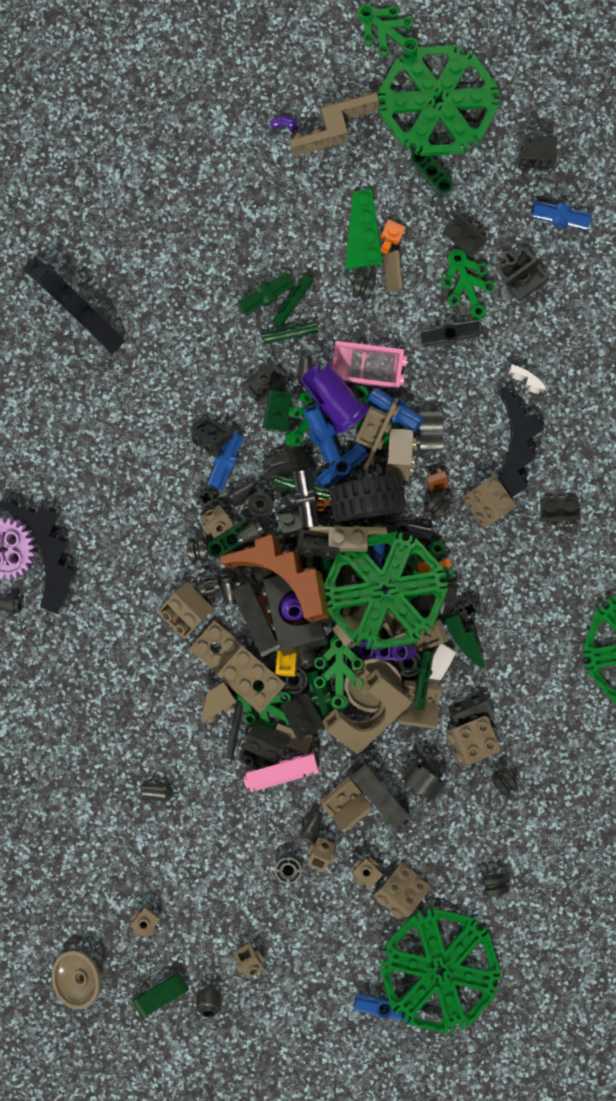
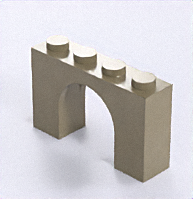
(360, 734)

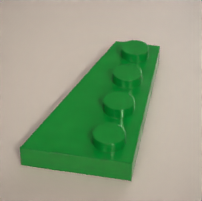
(363, 236)

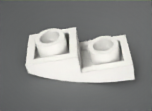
(532, 382)
(441, 660)

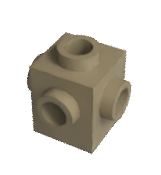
(216, 522)
(321, 854)
(370, 878)
(149, 917)
(248, 960)

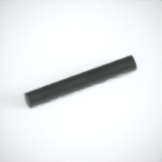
(234, 731)

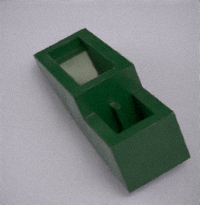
(465, 641)

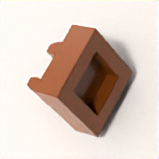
(437, 481)

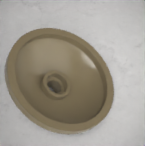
(361, 697)
(68, 979)

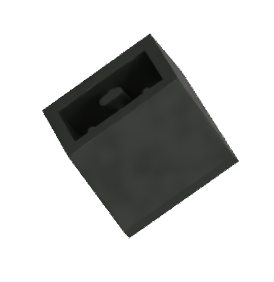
(538, 154)
(263, 747)

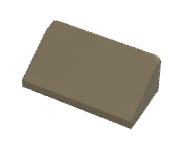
(393, 272)
(301, 745)

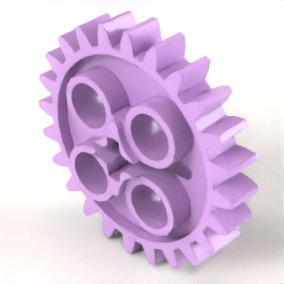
(22, 547)

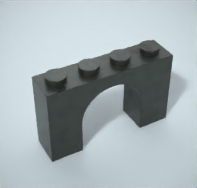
(290, 638)

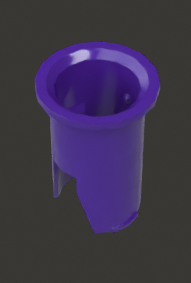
(334, 397)

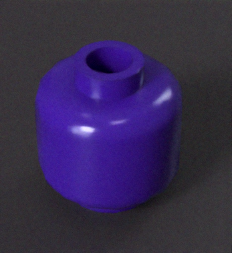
(291, 607)

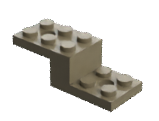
(333, 123)
(237, 666)

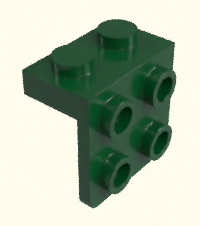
(277, 411)

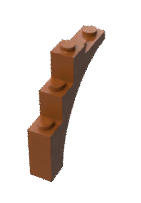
(306, 583)

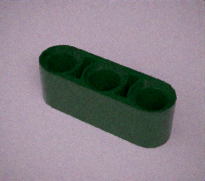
(432, 181)
(222, 541)
(160, 995)

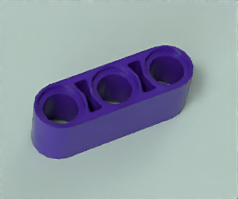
(394, 653)

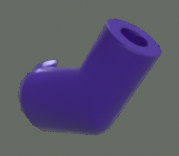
(284, 120)

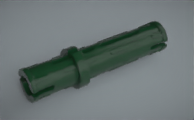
(290, 304)
(289, 333)
(289, 483)
(423, 680)

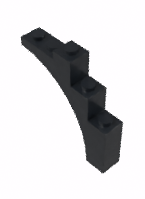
(73, 304)
(520, 454)
(58, 577)

